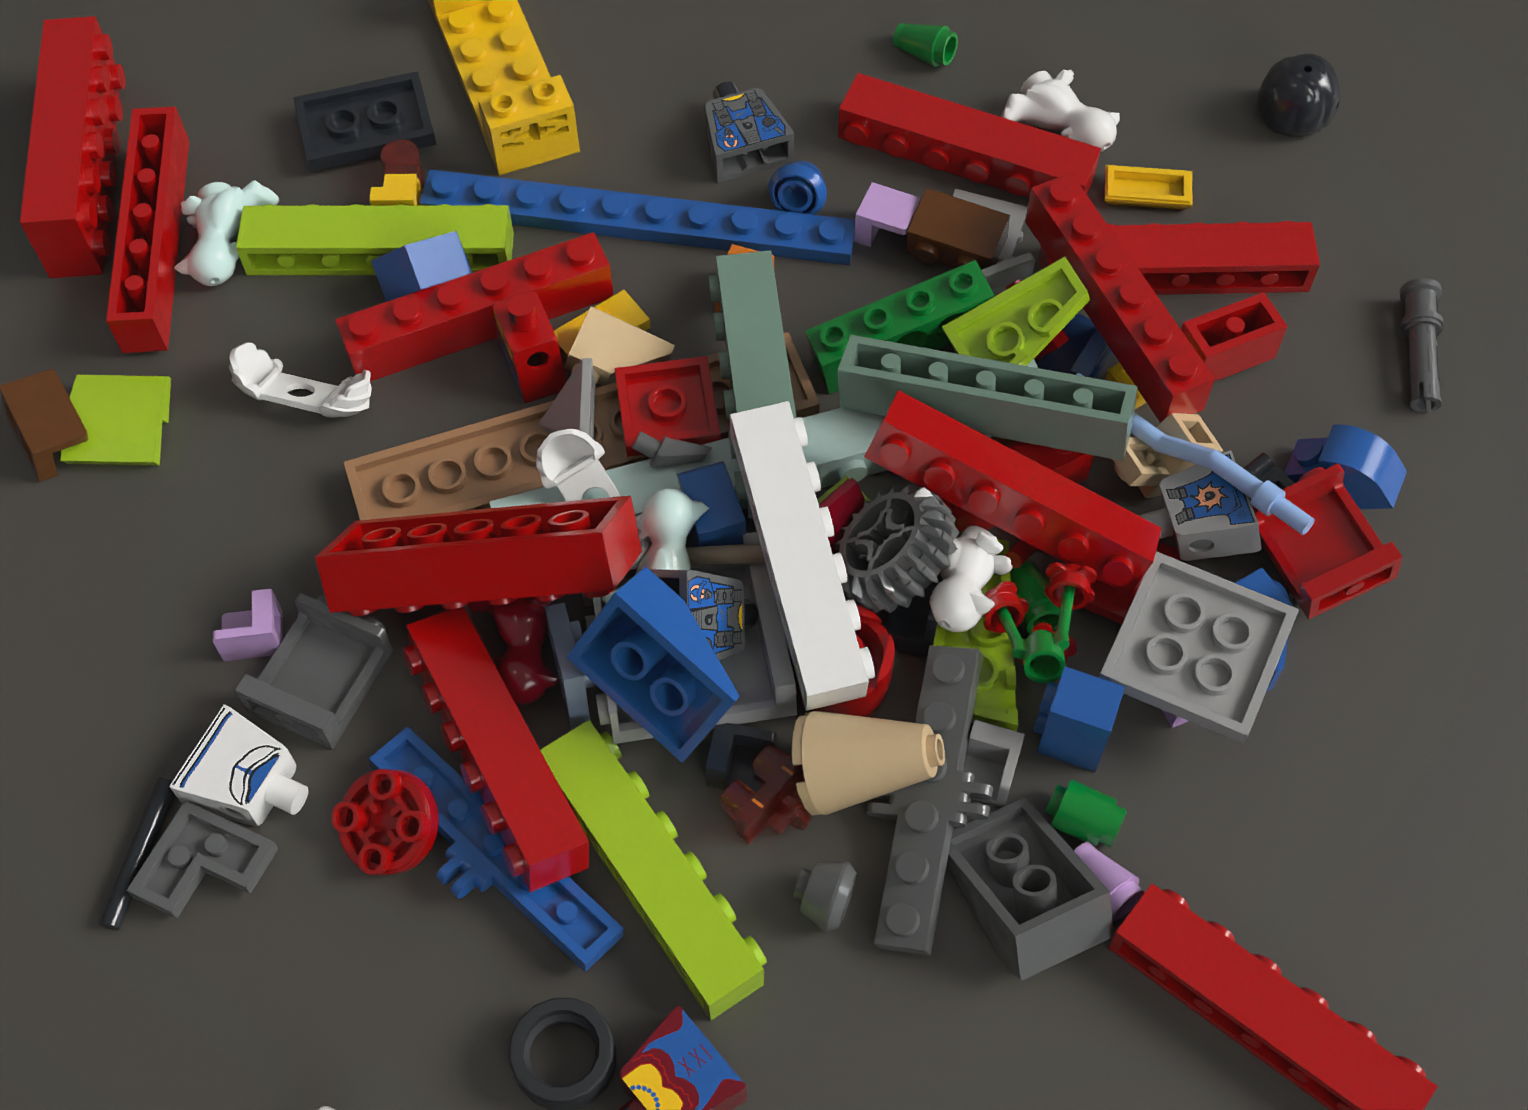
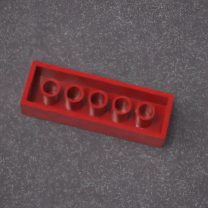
(73, 148)
(481, 556)

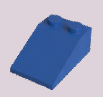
(656, 664)

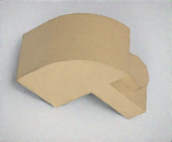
(1148, 468)

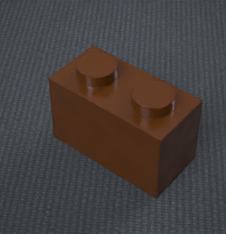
(956, 232)

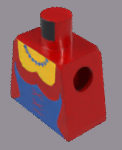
(526, 330)

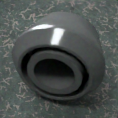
(826, 892)

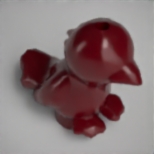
(523, 630)

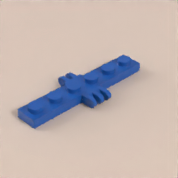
(558, 910)

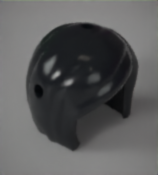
(1299, 95)

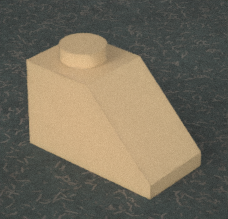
(614, 345)

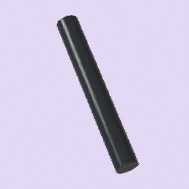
(137, 854)

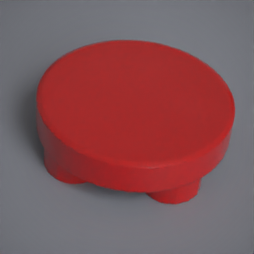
(387, 821)

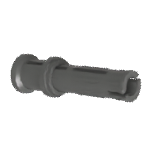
(1421, 327)

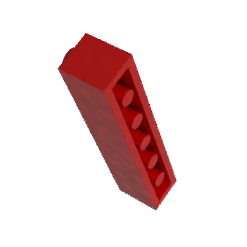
(960, 138)
(148, 231)
(1220, 256)
(1121, 300)
(460, 310)
(1014, 492)
(497, 750)
(1264, 1010)

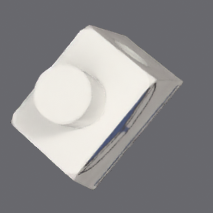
(239, 772)

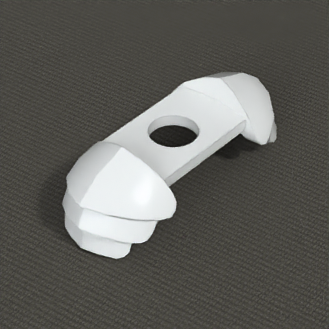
(263, 380)
(572, 464)

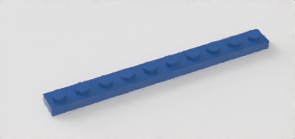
(649, 216)

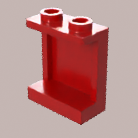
(1338, 553)

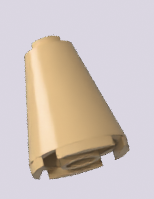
(860, 758)

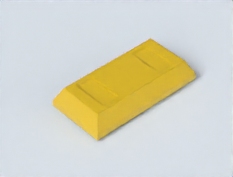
(1148, 187)

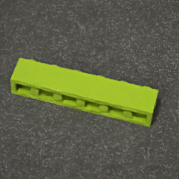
(349, 237)
(654, 872)

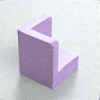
(885, 210)
(253, 631)

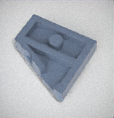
(572, 681)

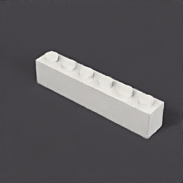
(799, 556)

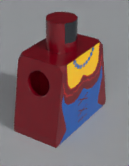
(680, 1071)

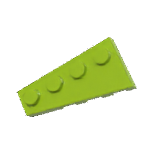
(997, 681)

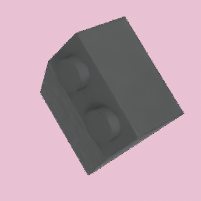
(1029, 889)

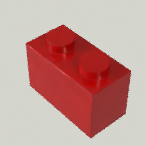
(1237, 335)

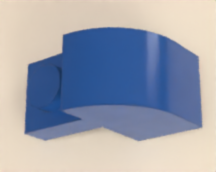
(1369, 463)

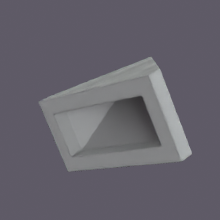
(575, 403)

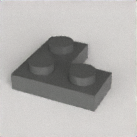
(198, 845)

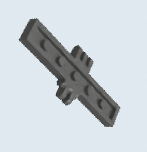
(931, 807)

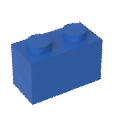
(1077, 718)

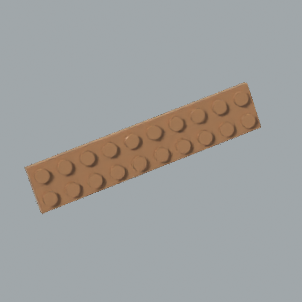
(499, 455)

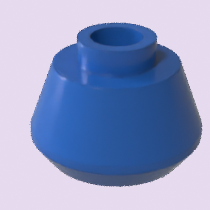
(798, 188)

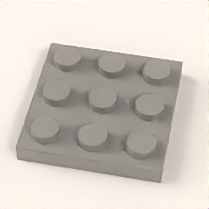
(1199, 647)

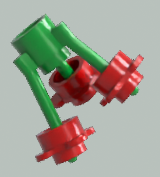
(1044, 650)

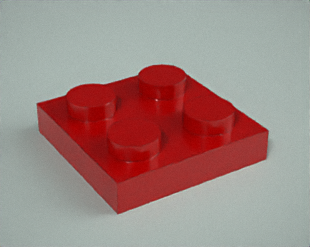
(669, 401)

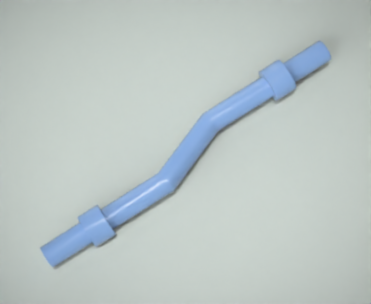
(1264, 496)

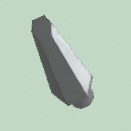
(669, 450)

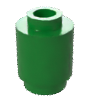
(1085, 813)

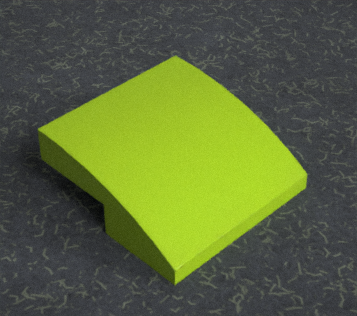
(120, 418)

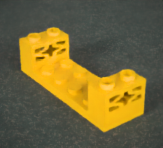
(509, 88)

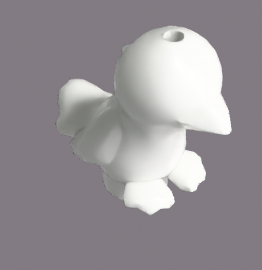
(1053, 106)
(958, 598)

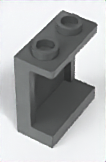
(318, 672)

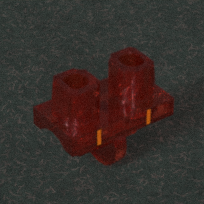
(756, 810)

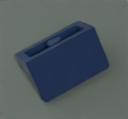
(1082, 353)

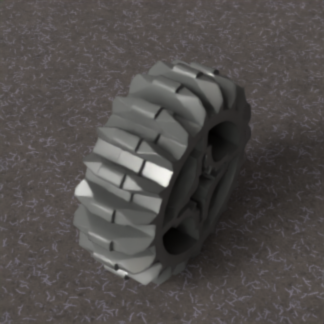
(896, 547)

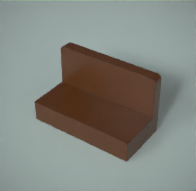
(42, 419)

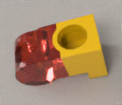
(402, 176)

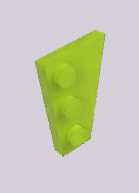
(1022, 318)

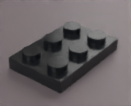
(362, 119)

